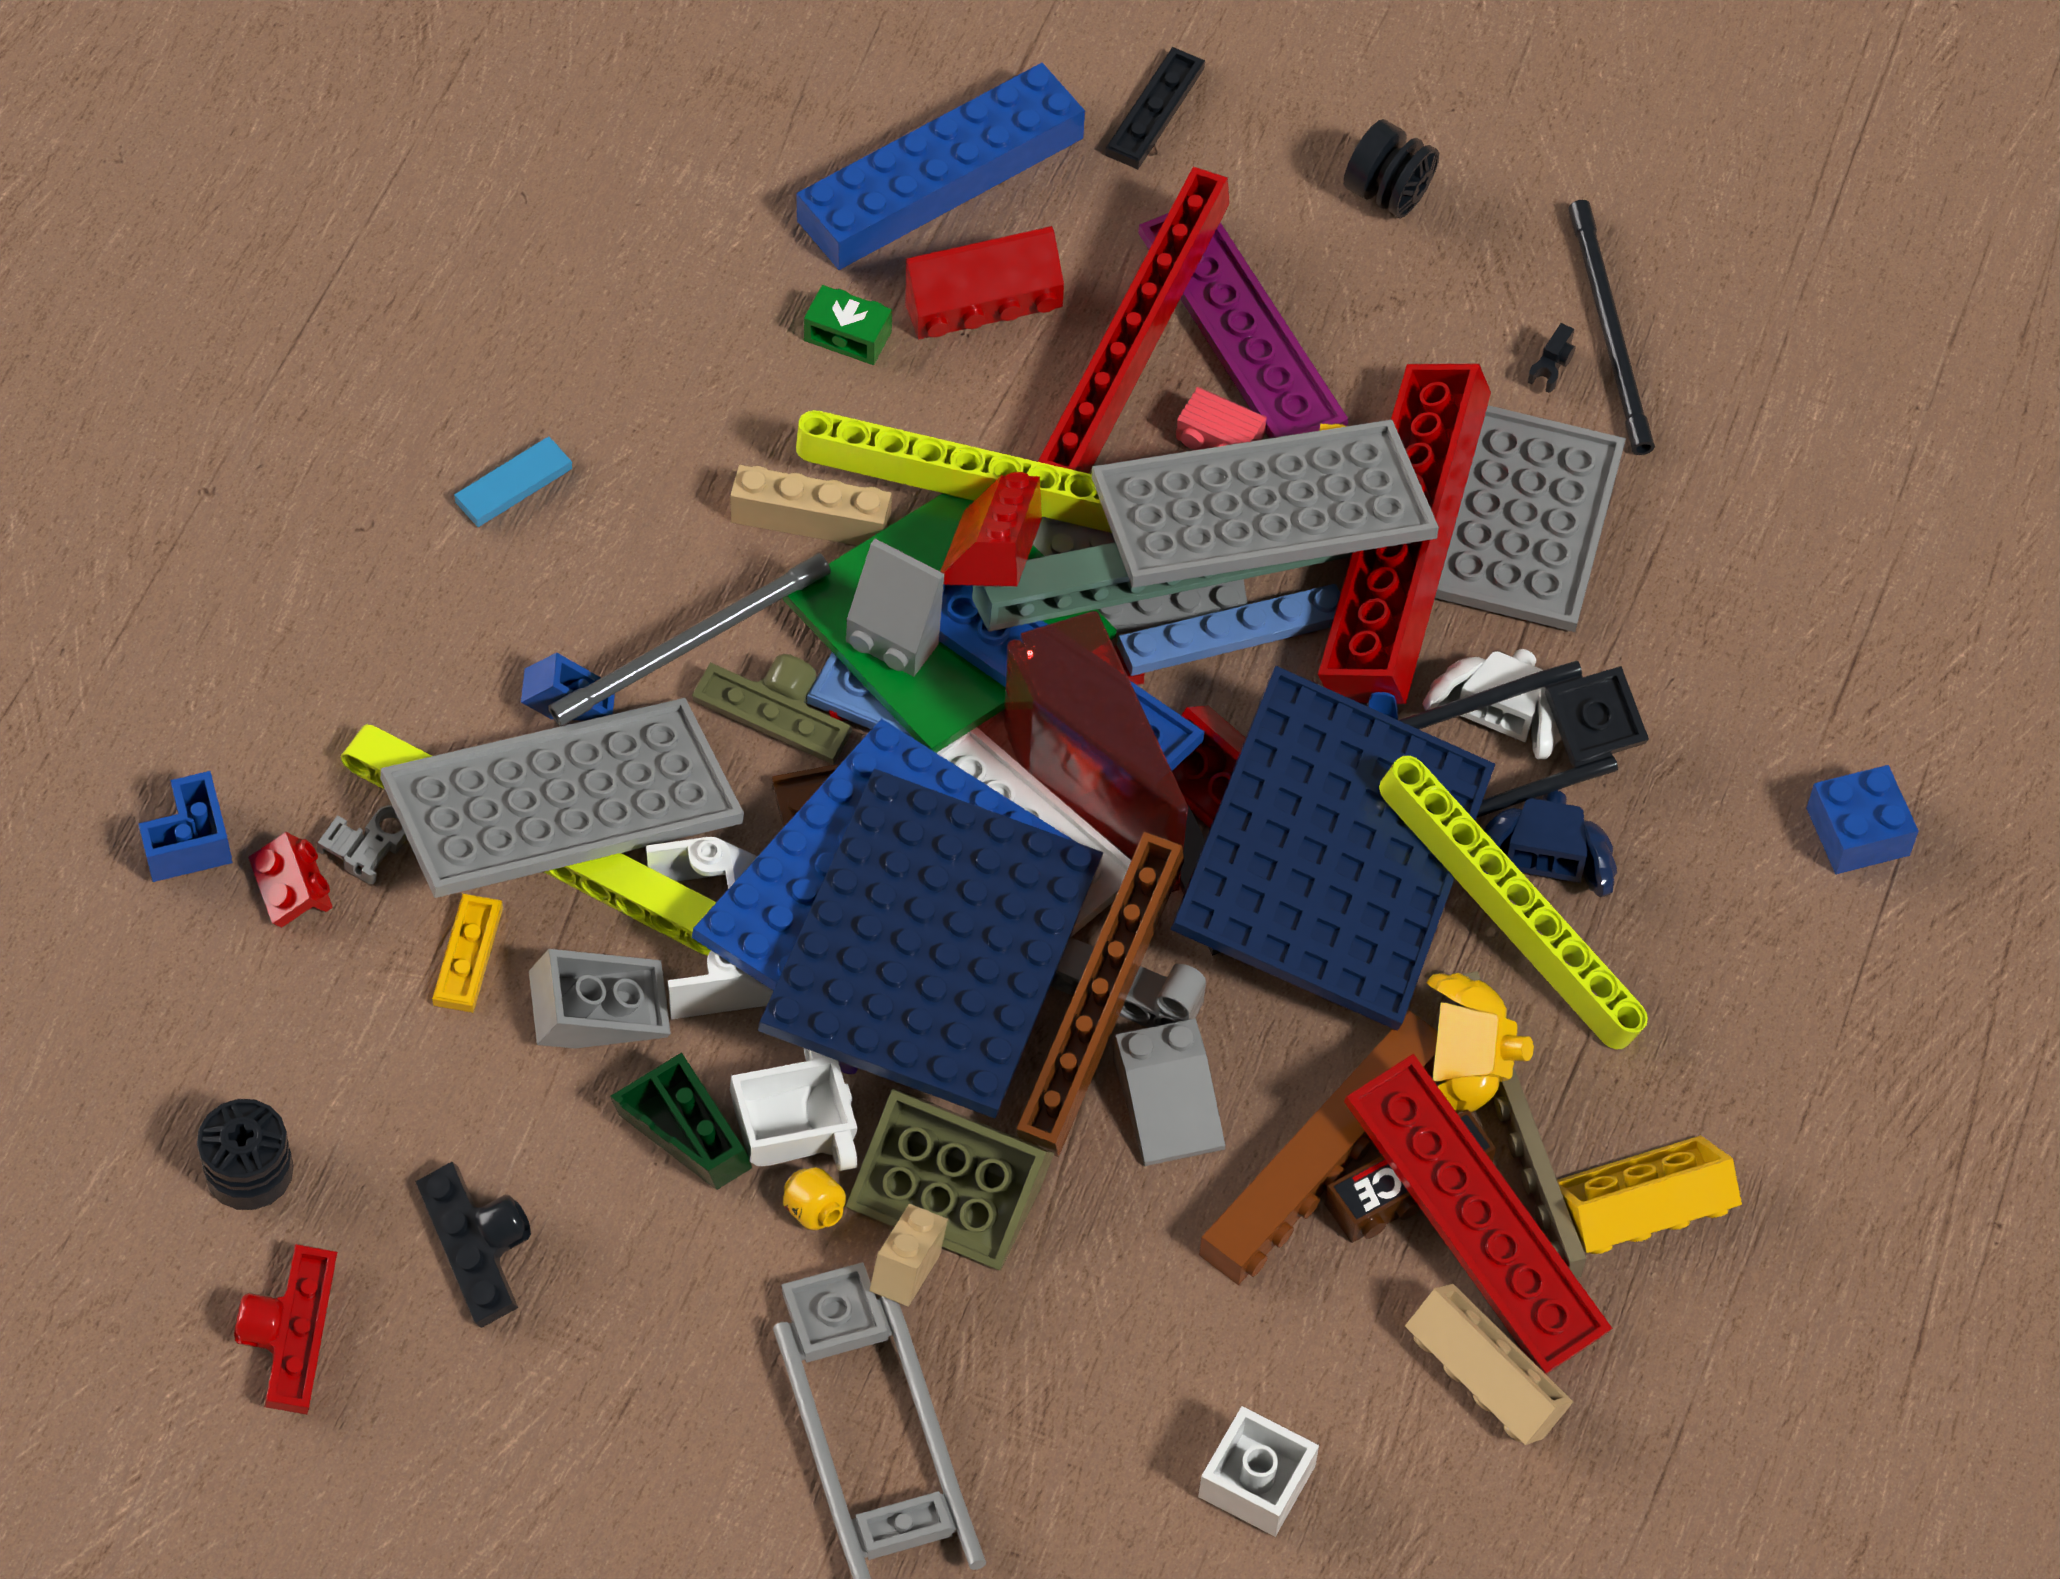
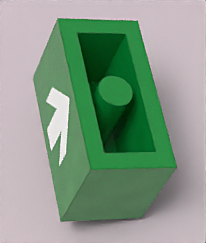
(848, 324)

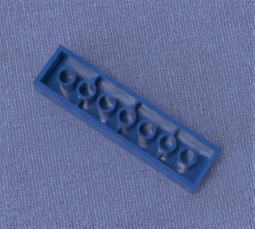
(940, 166)

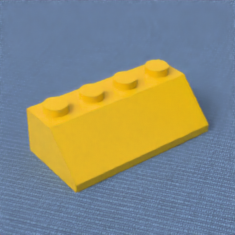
(1650, 1193)

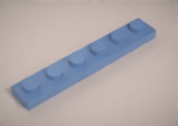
(1229, 630)

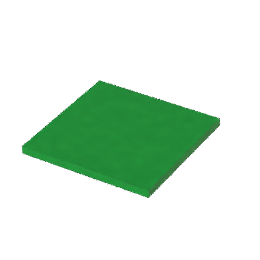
(948, 691)

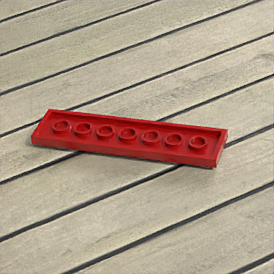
(1477, 1214)

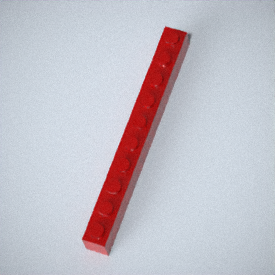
(1138, 323)

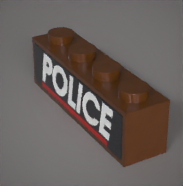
(1375, 1195)

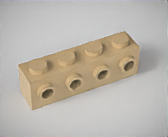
(808, 505)
(1488, 1364)

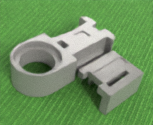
(360, 849)

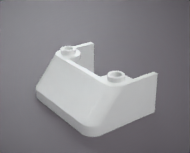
(726, 985)

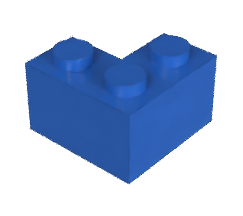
(193, 837)

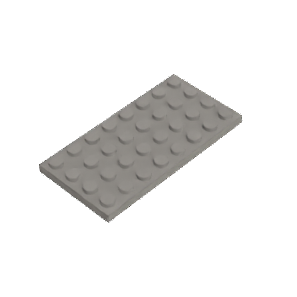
(1263, 503)
(560, 797)

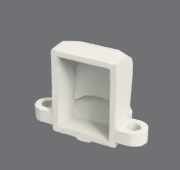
(796, 1112)

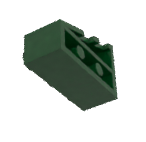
(684, 1121)

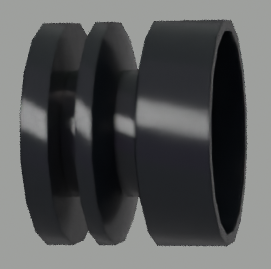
(1391, 168)
(247, 1174)

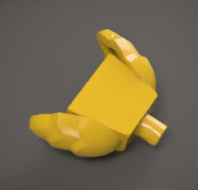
(1474, 1042)

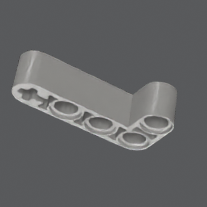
(1152, 997)

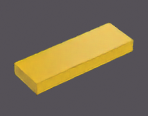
(467, 953)

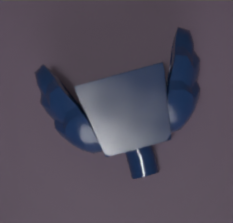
(1555, 842)

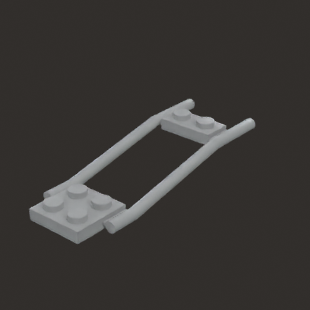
(834, 1316)

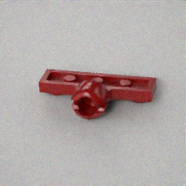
(291, 1327)

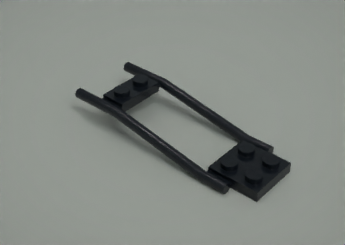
(1591, 713)

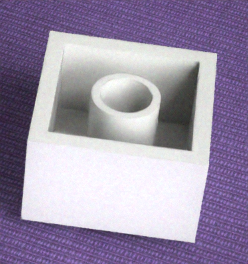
(1258, 1471)

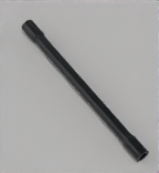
(1636, 422)

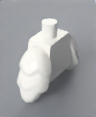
(1509, 716)

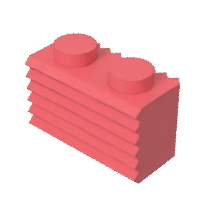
(1217, 422)

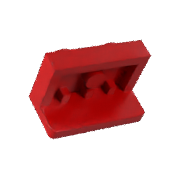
(289, 878)

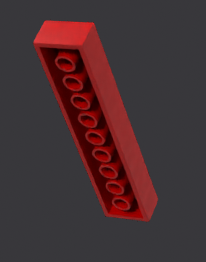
(1394, 587)

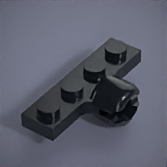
(475, 1240)

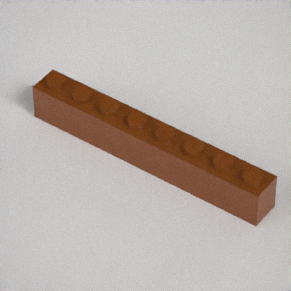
(1101, 993)
(1307, 1163)

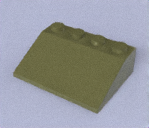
(953, 1169)

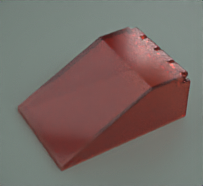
(1087, 733)

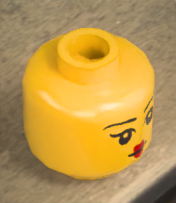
(814, 1198)

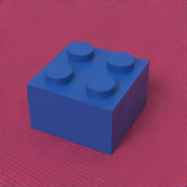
(1862, 819)

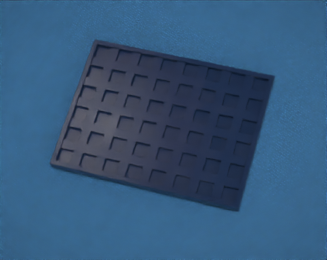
(1313, 863)
(932, 943)

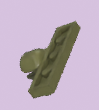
(776, 706)

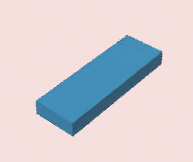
(513, 481)

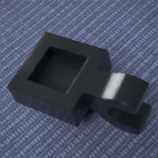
(1555, 353)

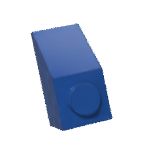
(554, 679)

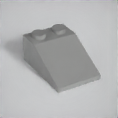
(896, 609)
(597, 999)
(1169, 1091)

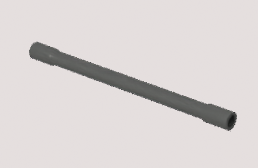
(585, 698)

